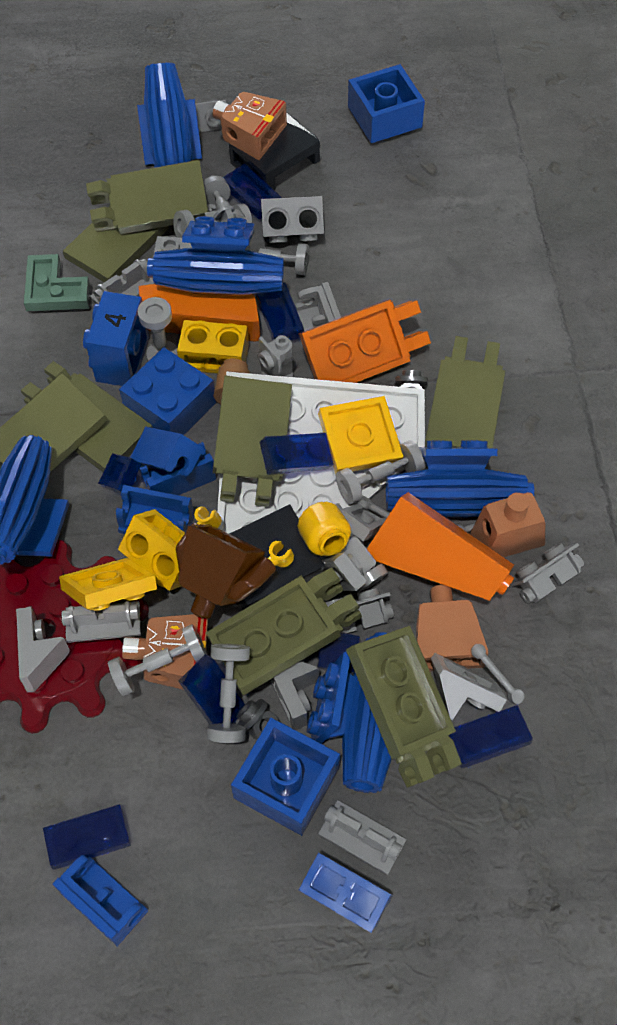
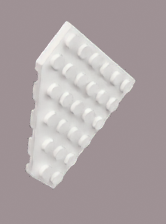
(310, 487)

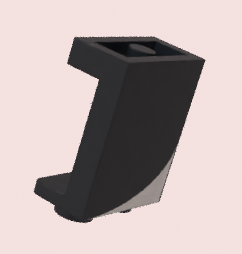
(286, 151)

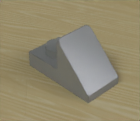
(363, 522)
(351, 564)
(36, 654)
(460, 683)
(289, 691)

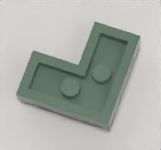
(48, 291)

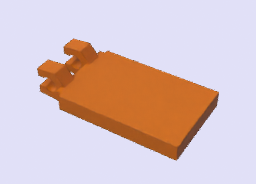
(362, 343)

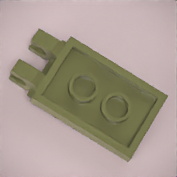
(148, 197)
(108, 251)
(466, 396)
(57, 415)
(247, 415)
(116, 436)
(286, 627)
(405, 704)

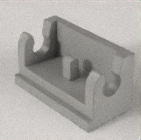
(319, 308)

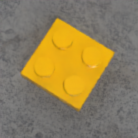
(360, 434)
(108, 583)

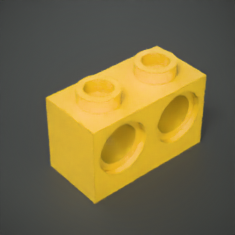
(210, 344)
(152, 545)

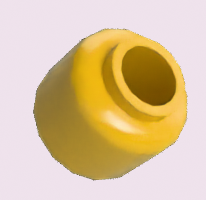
(324, 529)

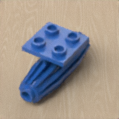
(167, 119)
(217, 261)
(456, 479)
(26, 519)
(346, 713)

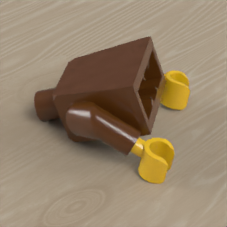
(222, 566)

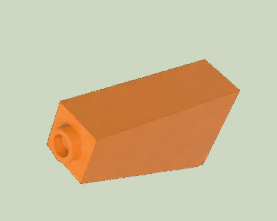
(206, 307)
(436, 549)

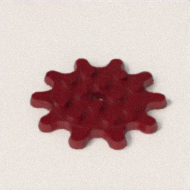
(80, 673)

